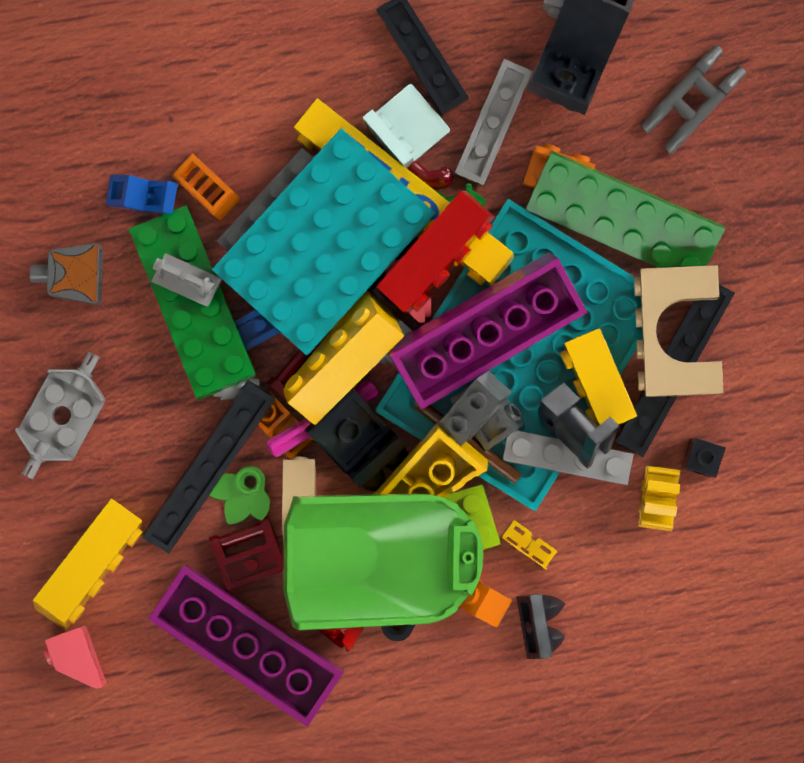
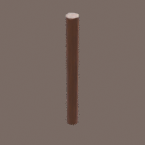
(493, 460)

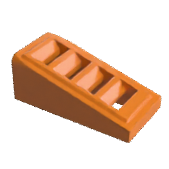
(220, 200)

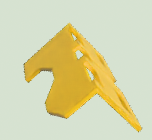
(533, 548)

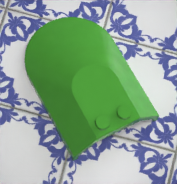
(377, 560)

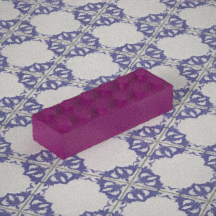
(486, 330)
(246, 644)

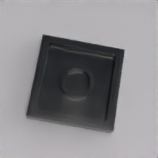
(348, 431)

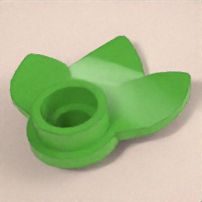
(239, 498)

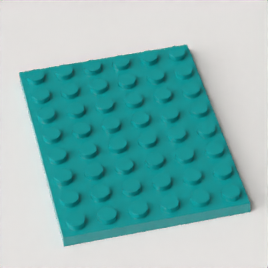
(539, 369)

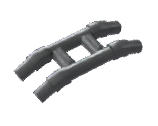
(675, 101)

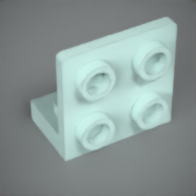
(406, 126)

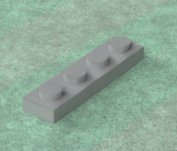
(493, 122)
(554, 455)

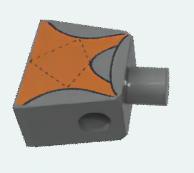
(72, 273)

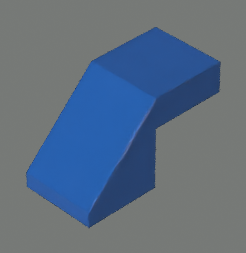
(141, 194)

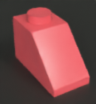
(75, 657)

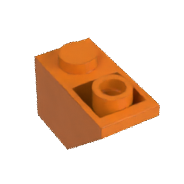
(486, 604)

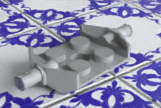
(40, 431)

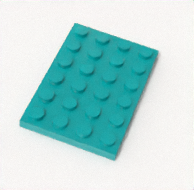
(324, 241)

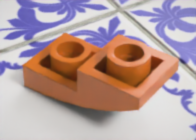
(279, 419)

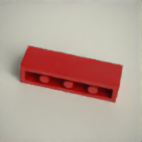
(436, 251)

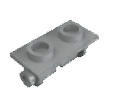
(185, 279)

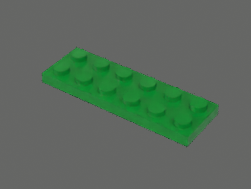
(622, 215)
(202, 334)

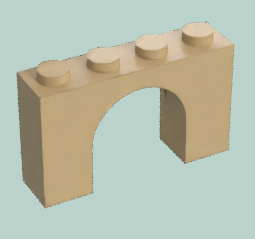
(659, 290)

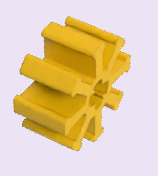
(658, 498)

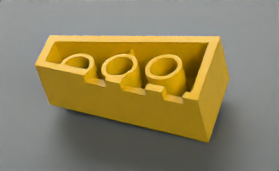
(343, 358)
(435, 467)
(87, 565)

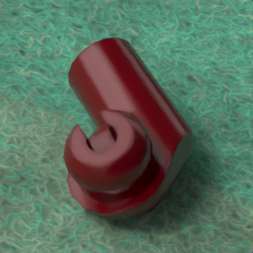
(435, 179)

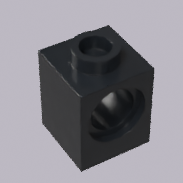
(703, 457)

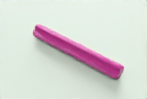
(297, 434)

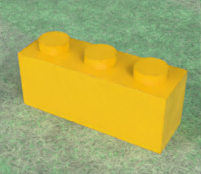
(597, 378)

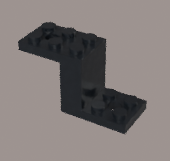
(578, 51)

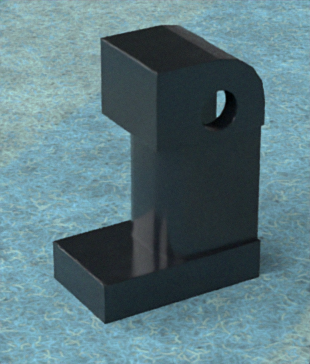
(573, 427)

